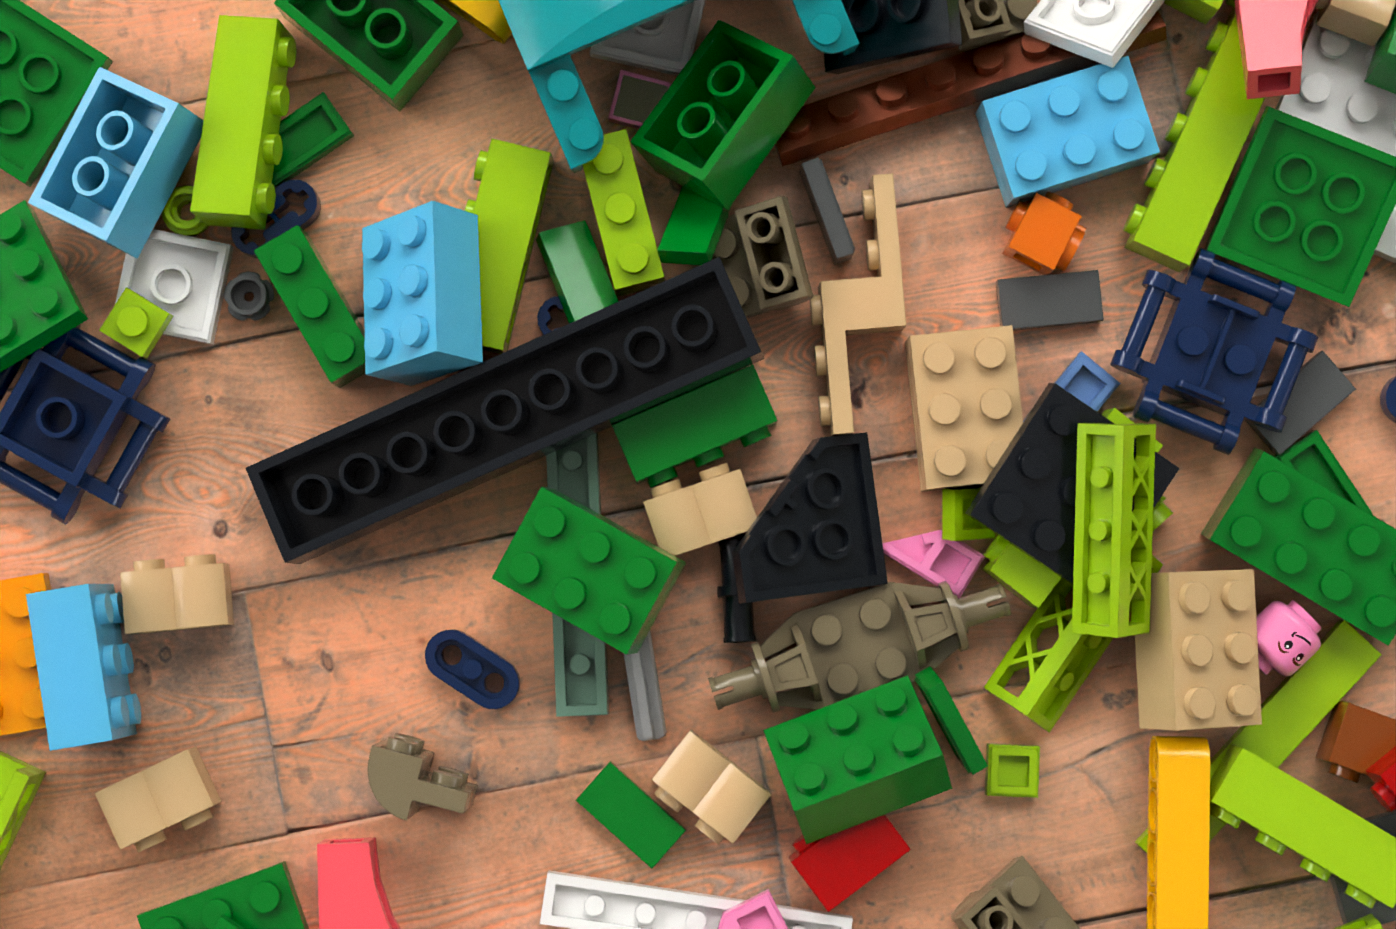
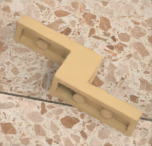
(859, 305)

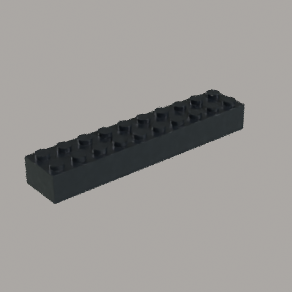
(504, 412)

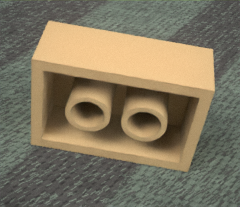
(962, 403)
(1200, 652)

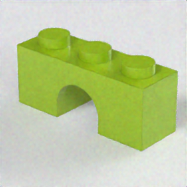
(623, 216)

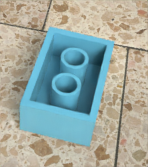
(1066, 131)
(118, 162)
(422, 294)
(83, 665)

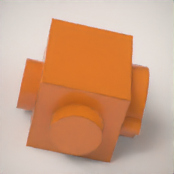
(1044, 233)

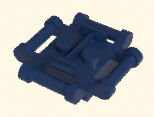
(1213, 351)
(70, 420)

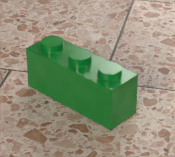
(315, 304)
(696, 426)

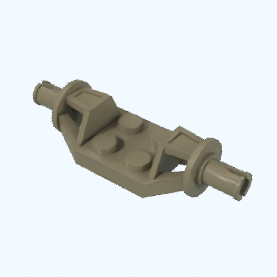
(859, 644)

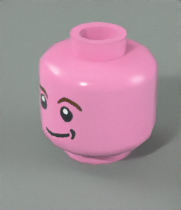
(1286, 637)

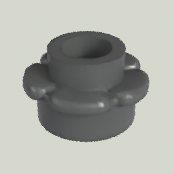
(239, 287)

